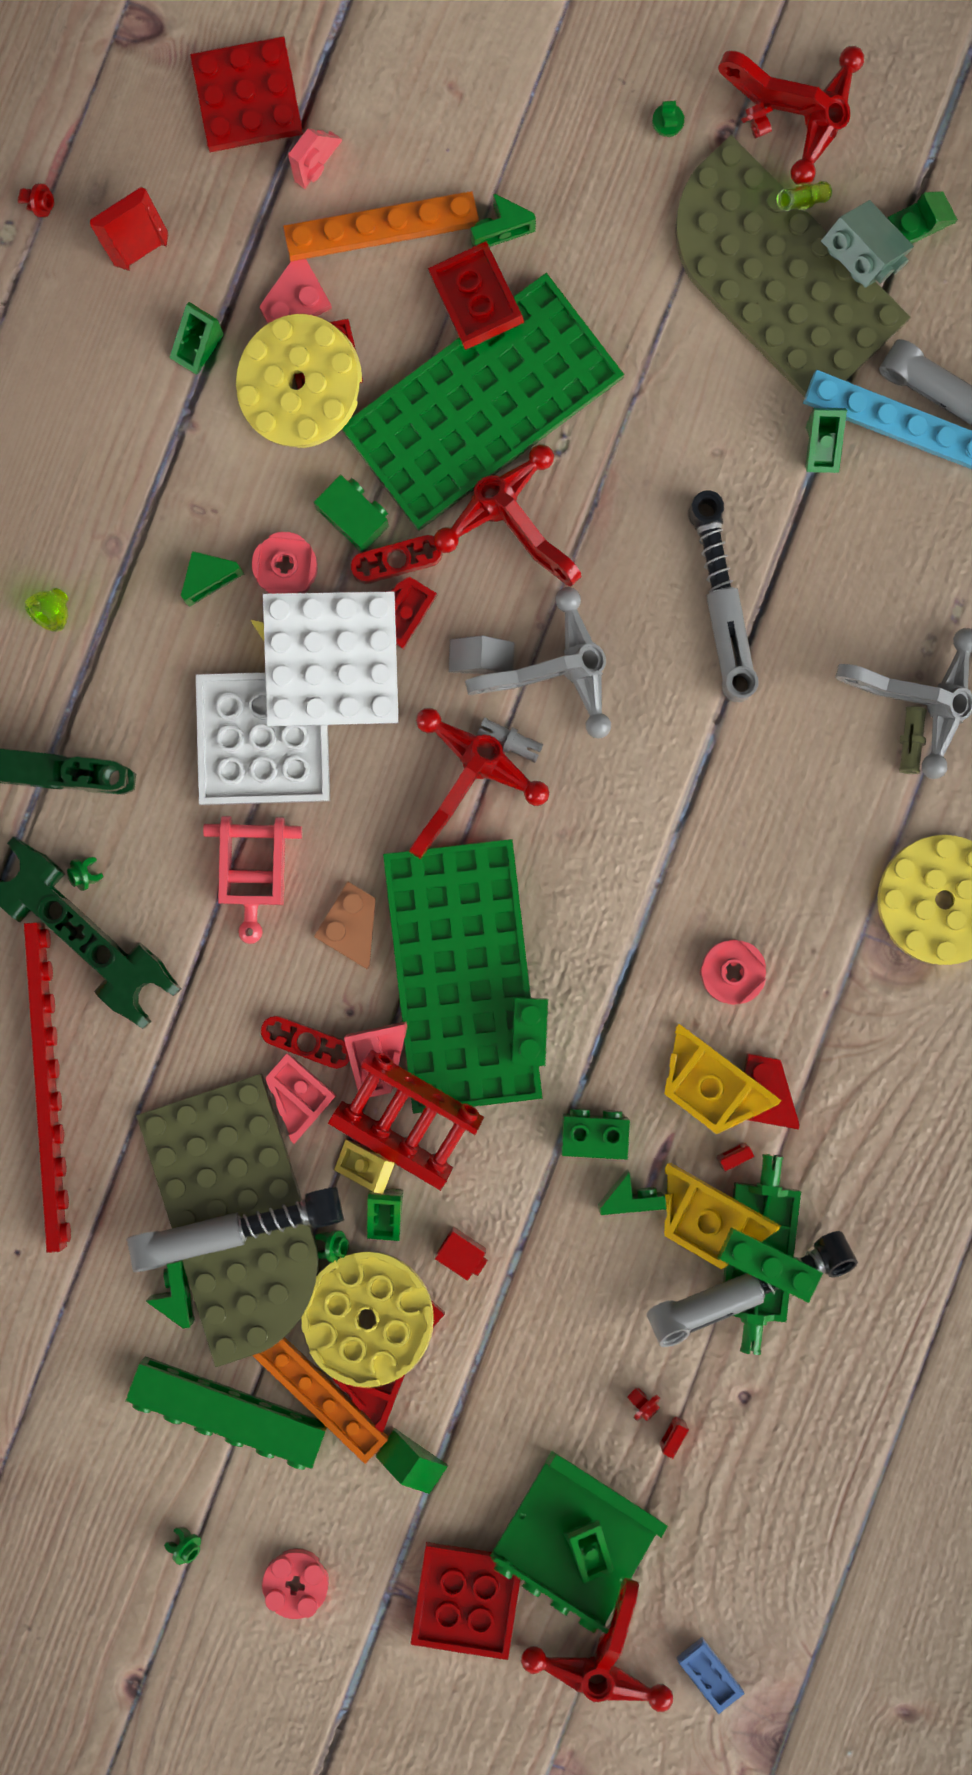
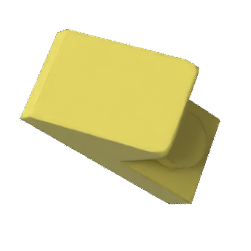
(364, 1166)

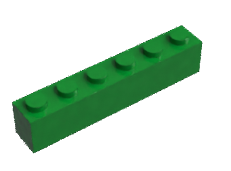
(226, 1412)

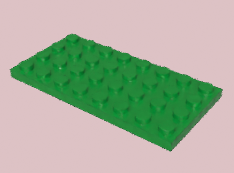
(481, 405)
(460, 969)

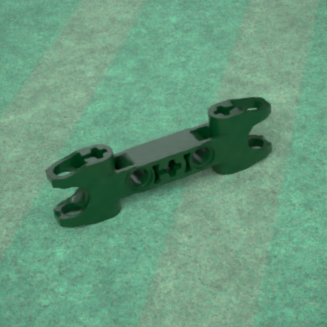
(62, 772)
(123, 973)

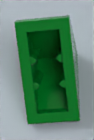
(195, 338)
(206, 576)
(384, 1215)
(410, 1462)

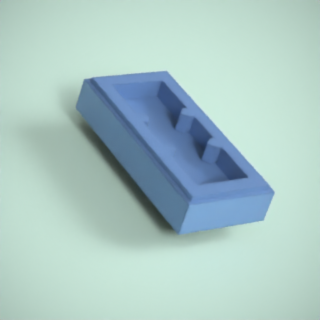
(710, 1675)

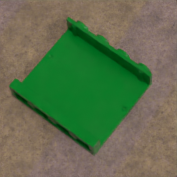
(541, 1557)

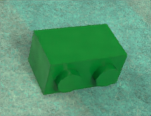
(352, 513)
(529, 1031)

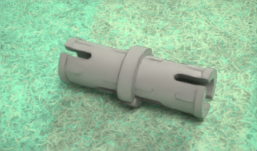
(511, 740)

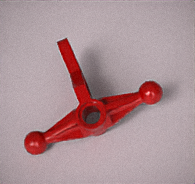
(823, 110)
(496, 501)
(481, 759)
(617, 1683)

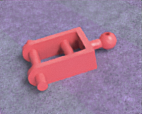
(226, 831)

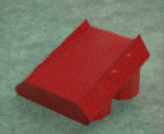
(130, 229)

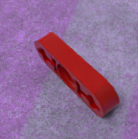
(371, 557)
(294, 1048)

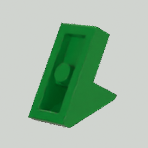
(925, 217)
(511, 223)
(825, 439)
(620, 1198)
(177, 1303)
(589, 1550)

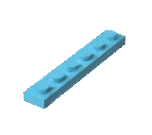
(892, 418)

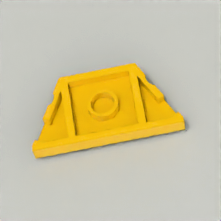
(712, 1085)
(703, 1216)

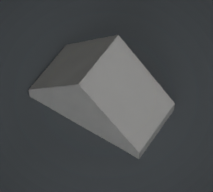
(480, 655)

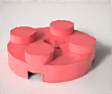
(272, 552)
(733, 953)
(295, 1603)

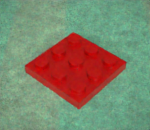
(246, 94)
(464, 1603)

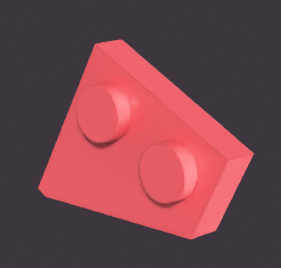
(311, 154)
(295, 293)
(383, 1040)
(297, 1095)

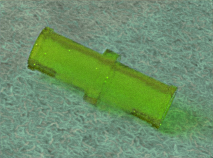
(804, 195)

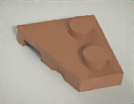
(350, 925)

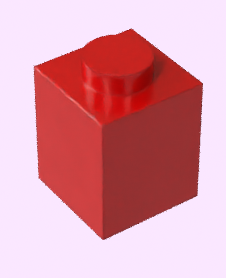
(461, 1254)

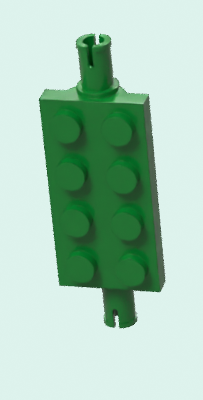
(783, 1208)

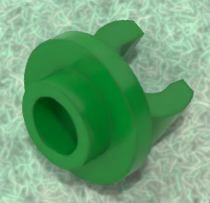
(668, 119)
(79, 875)
(336, 1245)
(188, 1546)

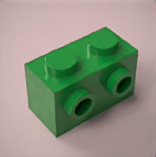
(595, 1135)

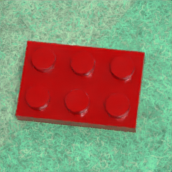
(476, 295)

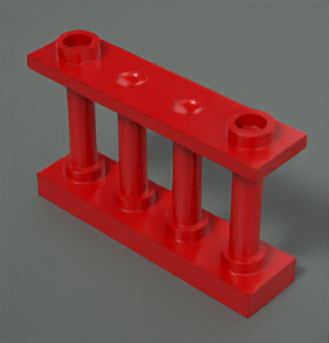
(387, 1143)

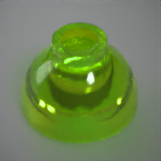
(48, 609)

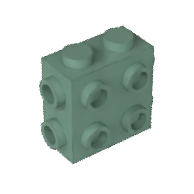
(867, 244)

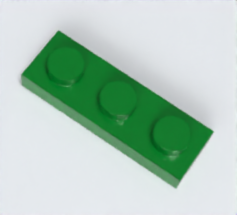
(770, 1265)

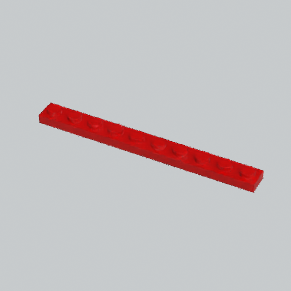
(45, 1075)

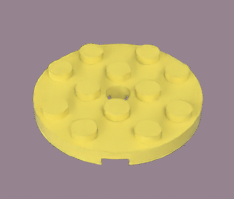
(330, 388)
(909, 896)
(401, 1311)

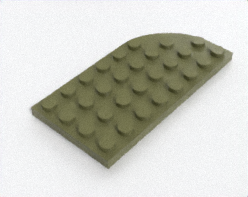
(776, 274)
(225, 1158)

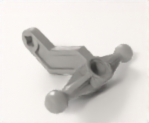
(580, 665)
(946, 704)

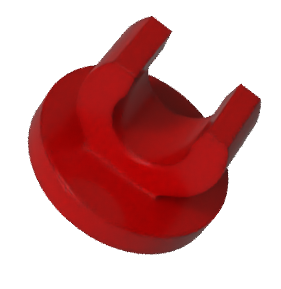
(759, 121)
(38, 200)
(646, 1406)

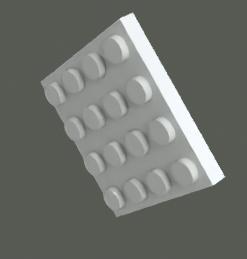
(330, 658)
(245, 758)

